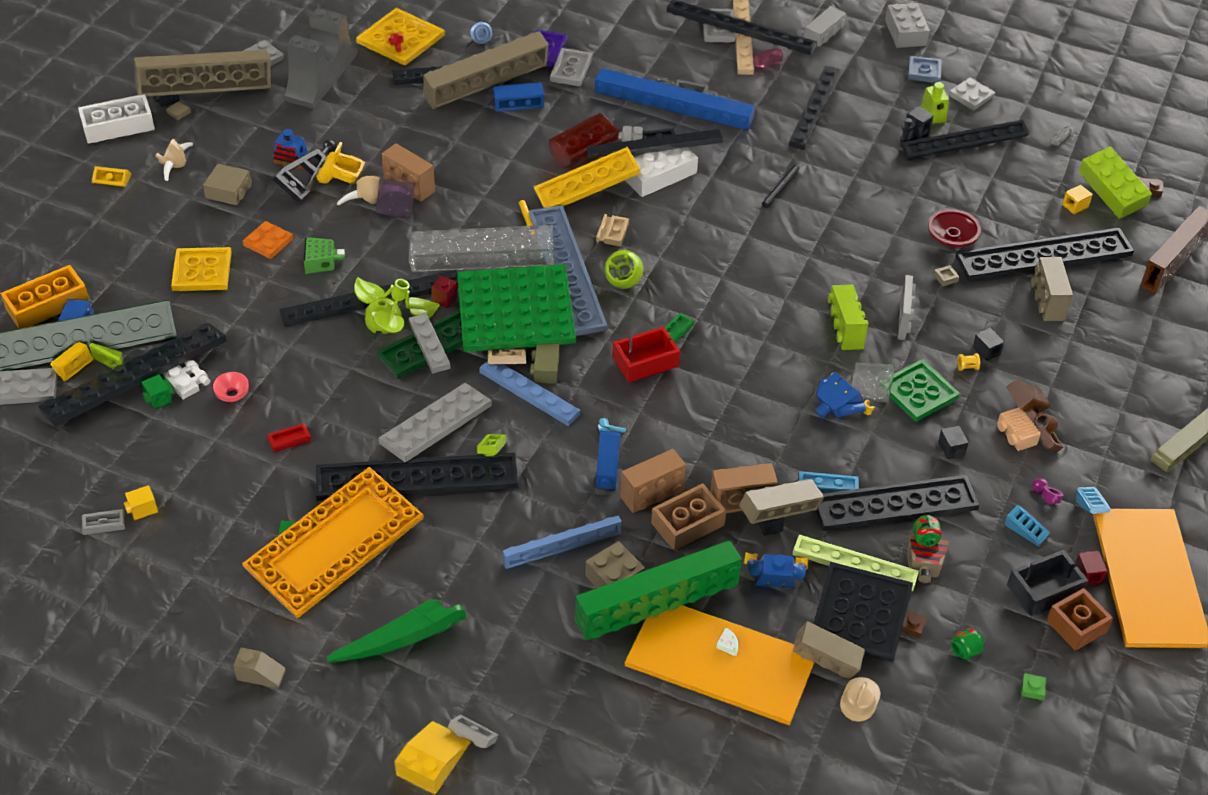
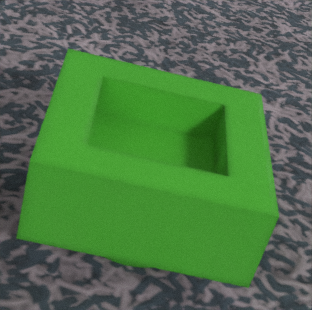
(1033, 686)

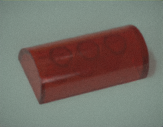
(571, 144)

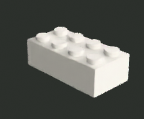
(116, 118)
(662, 169)

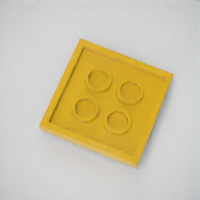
(201, 269)

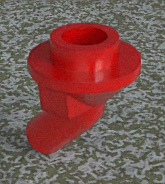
(396, 40)

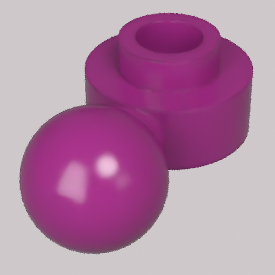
(1050, 494)

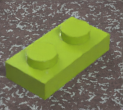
(491, 444)

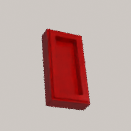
(289, 437)

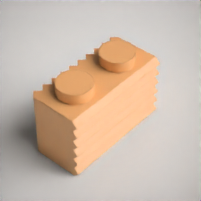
(1018, 429)

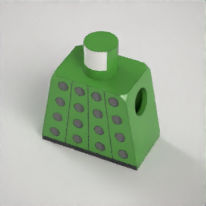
(321, 255)

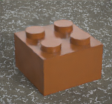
(1079, 619)

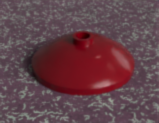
(954, 228)

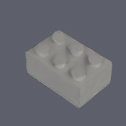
(907, 25)

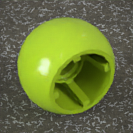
(624, 281)

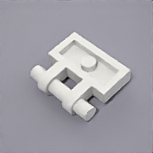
(182, 382)

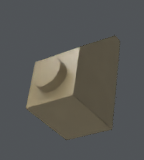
(258, 668)

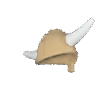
(173, 157)
(366, 188)

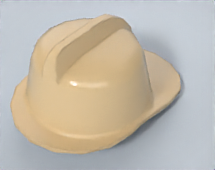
(860, 699)

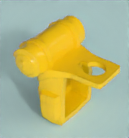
(341, 167)

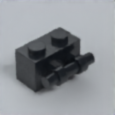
(916, 125)

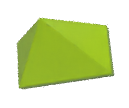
(106, 355)

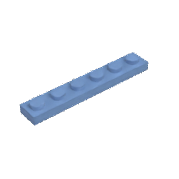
(531, 392)
(561, 542)

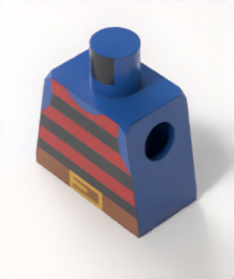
(289, 148)

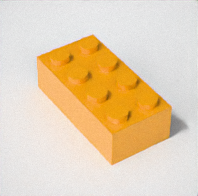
(43, 296)

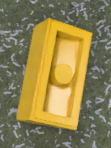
(110, 176)
(72, 361)

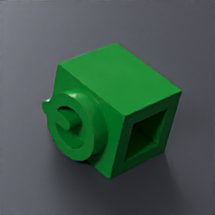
(157, 391)

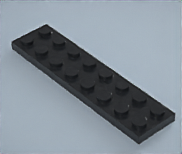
(896, 502)

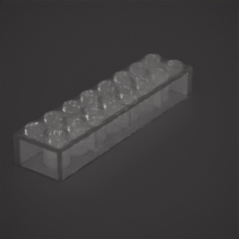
(481, 248)

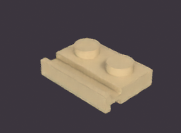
(612, 230)

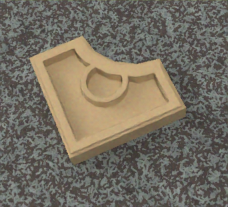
(507, 356)

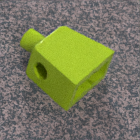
(936, 102)

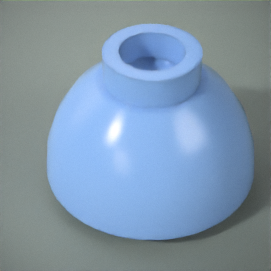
(481, 33)

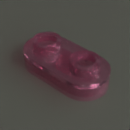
(768, 57)

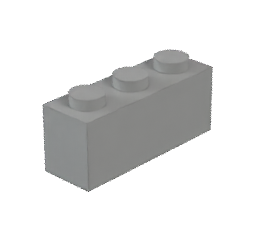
(825, 25)

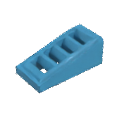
(1091, 500)
(1030, 522)

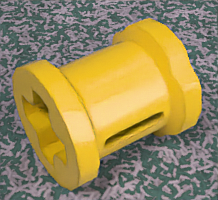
(968, 362)

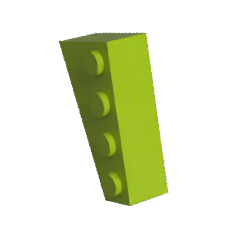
(848, 317)

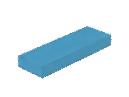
(831, 482)

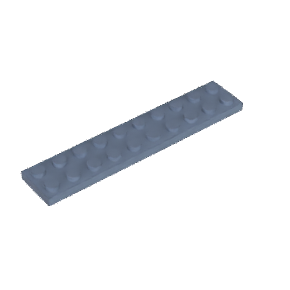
(585, 306)

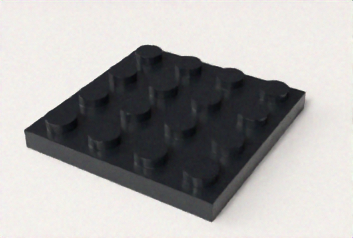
(864, 609)

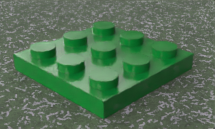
(921, 390)

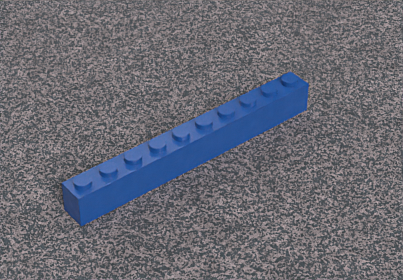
(674, 98)

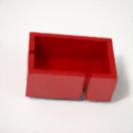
(650, 354)

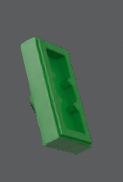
(679, 326)

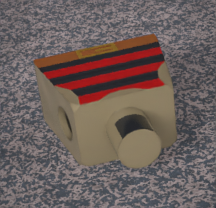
(926, 559)

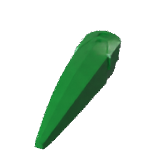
(410, 628)

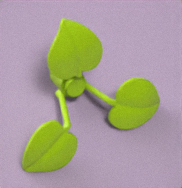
(388, 321)

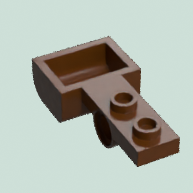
(1034, 404)

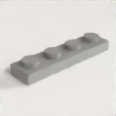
(429, 343)

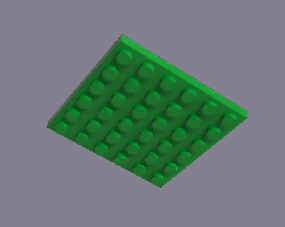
(515, 307)

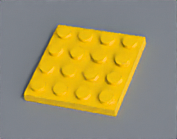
(416, 32)

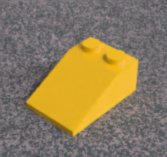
(430, 757)

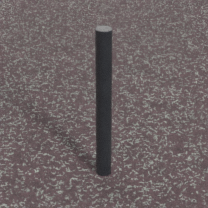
(780, 186)

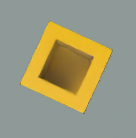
(1077, 199)
(140, 503)

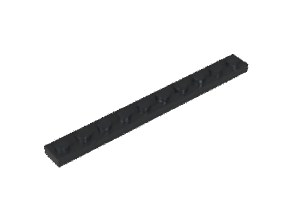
(742, 27)
(350, 302)

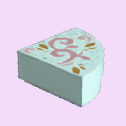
(728, 642)

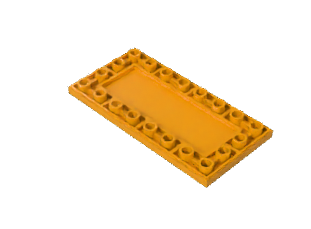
(332, 542)
(1151, 579)
(683, 651)

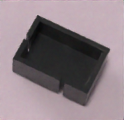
(1046, 582)

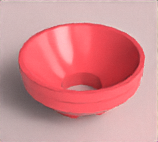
(231, 382)

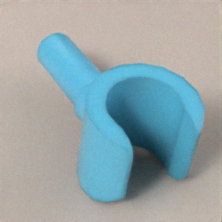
(604, 426)

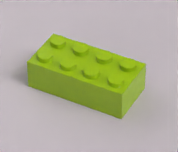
(1115, 182)

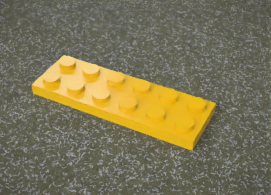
(588, 179)

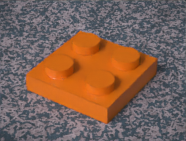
(268, 240)

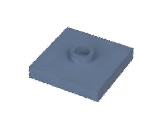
(924, 69)

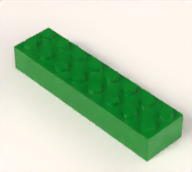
(657, 590)

